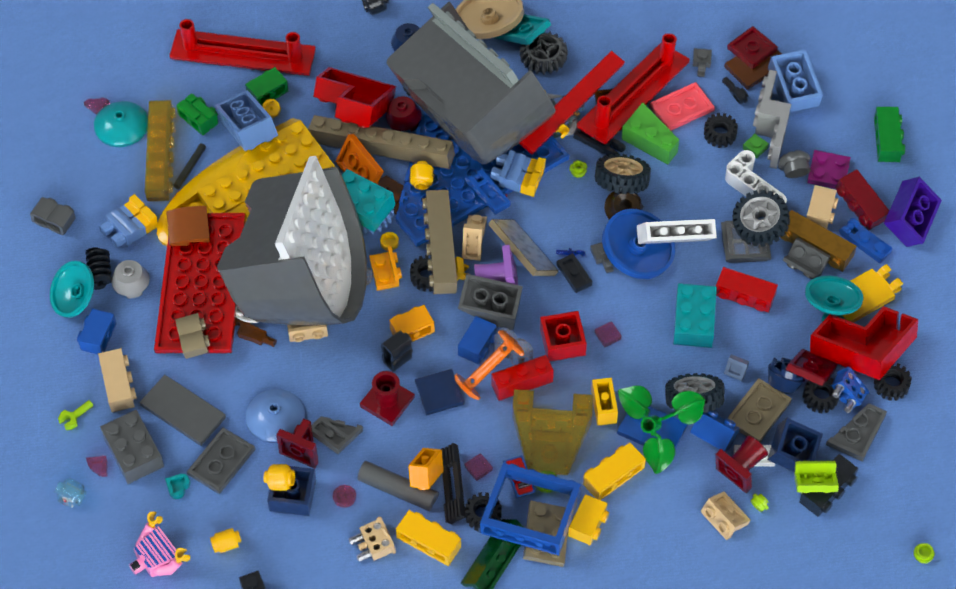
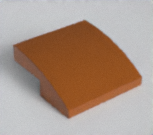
(187, 225)

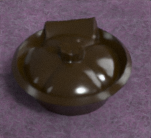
(617, 202)

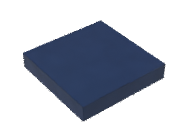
(439, 392)

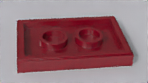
(812, 367)

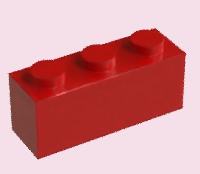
(746, 289)
(522, 377)

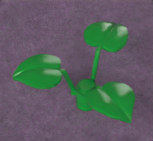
(658, 451)

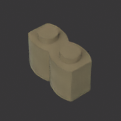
(192, 335)

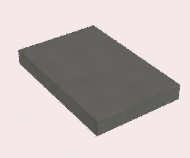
(221, 460)

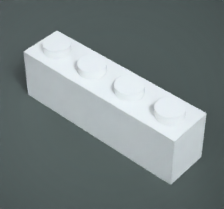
(676, 231)

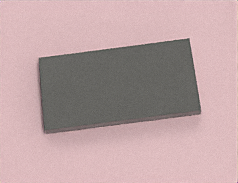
(182, 410)

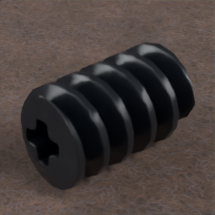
(99, 263)

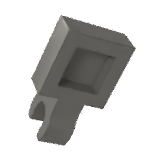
(702, 60)
(600, 257)

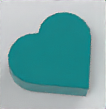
(177, 485)

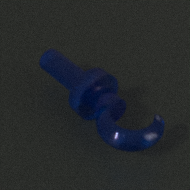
(569, 252)

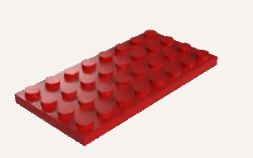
(195, 286)

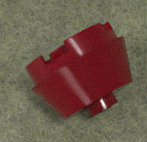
(403, 114)

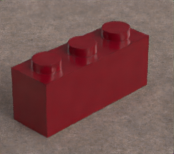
(862, 199)

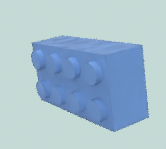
(246, 120)

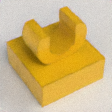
(460, 268)

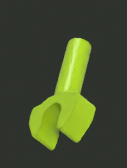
(64, 415)

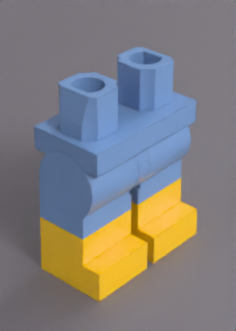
(519, 172)
(129, 222)

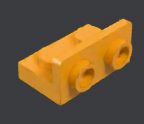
(385, 270)

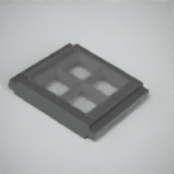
(738, 250)

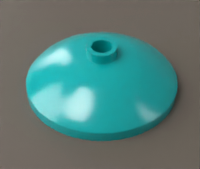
(122, 130)
(71, 289)
(834, 295)

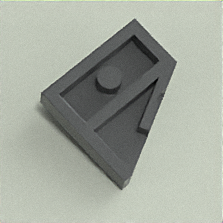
(335, 433)

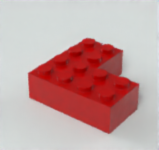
(355, 96)
(868, 348)

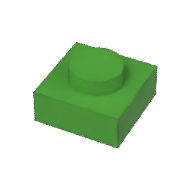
(756, 145)

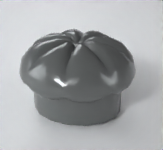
(795, 164)

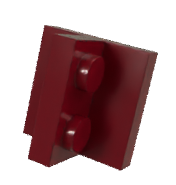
(299, 445)

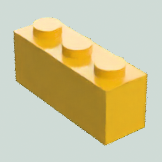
(614, 471)
(428, 537)

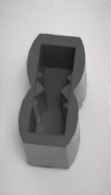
(53, 215)

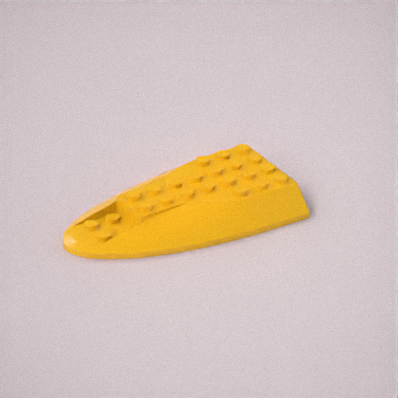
(228, 180)

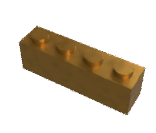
(838, 248)

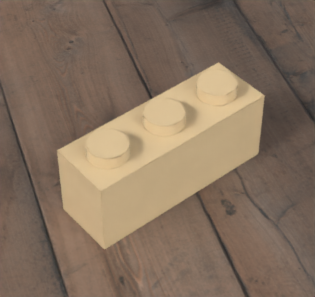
(117, 380)

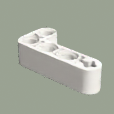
(743, 167)

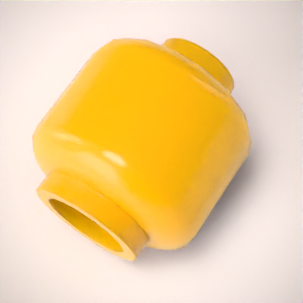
(421, 175)
(279, 477)

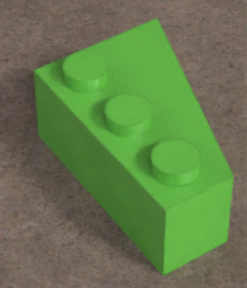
(650, 135)

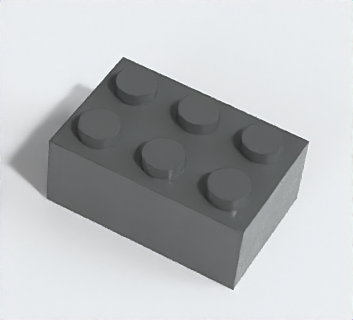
(132, 446)

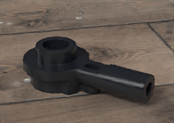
(739, 94)

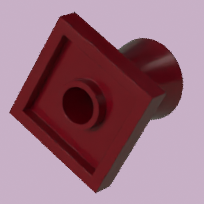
(387, 398)
(738, 466)

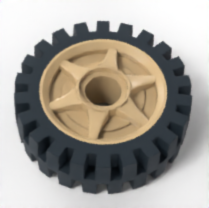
(622, 173)

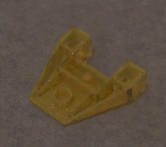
(550, 436)

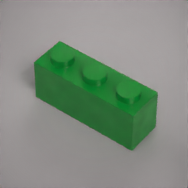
(889, 134)

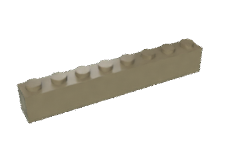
(384, 141)

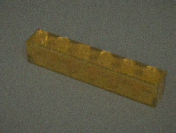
(159, 150)

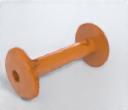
(488, 365)

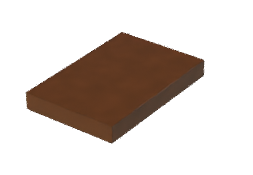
(747, 76)

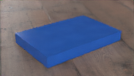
(671, 428)

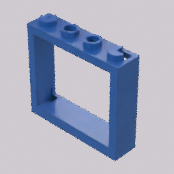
(523, 535)

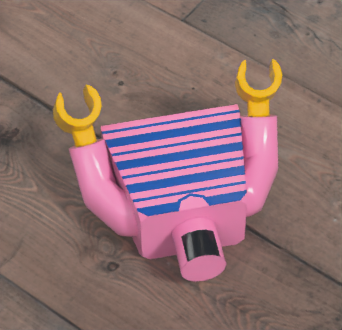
(156, 551)

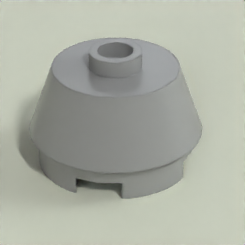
(130, 279)

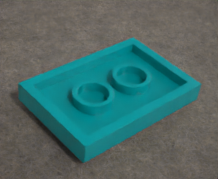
(527, 30)

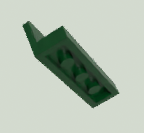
(491, 561)

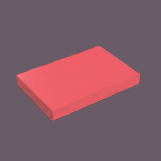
(682, 106)

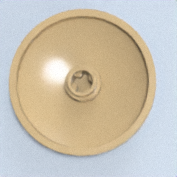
(490, 17)

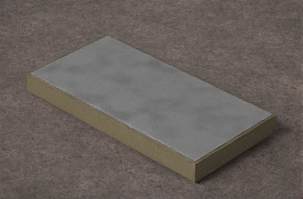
(523, 247)

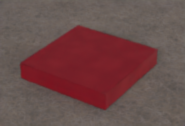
(752, 47)

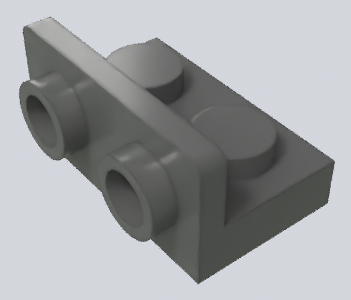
(806, 259)

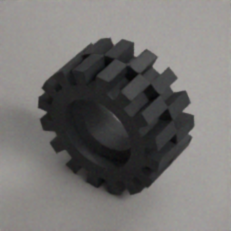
(720, 138)
(415, 276)
(894, 391)
(818, 403)
(474, 504)

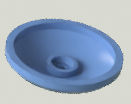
(266, 423)

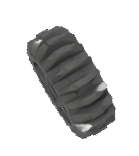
(544, 53)

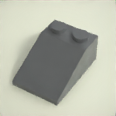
(491, 300)

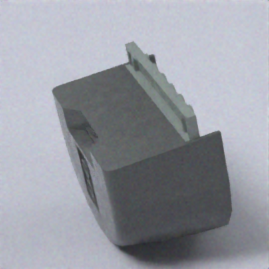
(469, 87)

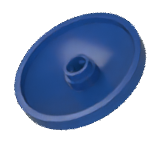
(625, 253)

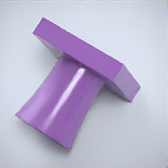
(502, 271)

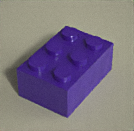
(912, 211)

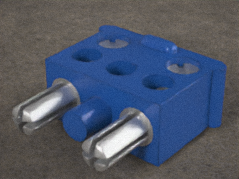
(849, 388)

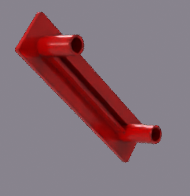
(242, 52)
(637, 87)

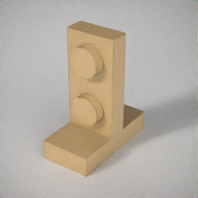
(473, 237)

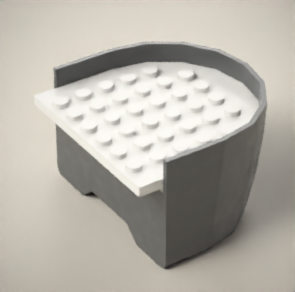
(298, 251)

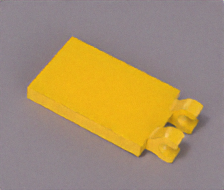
(875, 291)

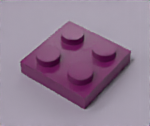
(827, 169)

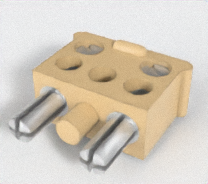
(375, 539)

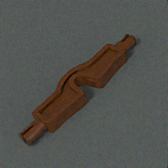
(254, 334)

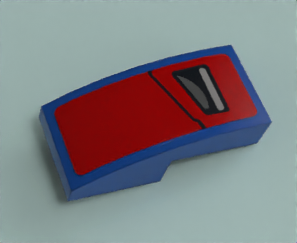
(520, 489)

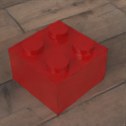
(563, 336)

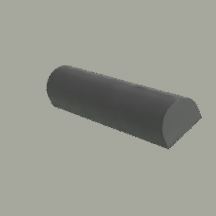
(396, 485)

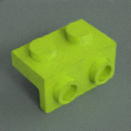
(816, 476)

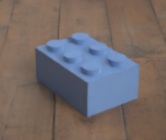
(796, 80)

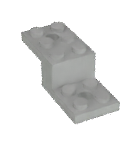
(771, 118)

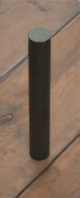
(189, 166)

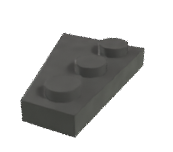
(859, 433)

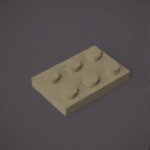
(759, 410)
(545, 519)

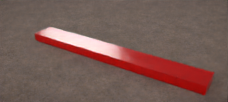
(574, 100)

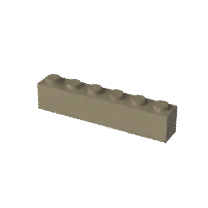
(441, 242)

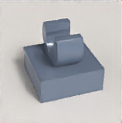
(736, 367)

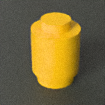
(225, 540)

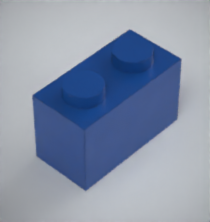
(96, 331)
(477, 340)
(716, 430)

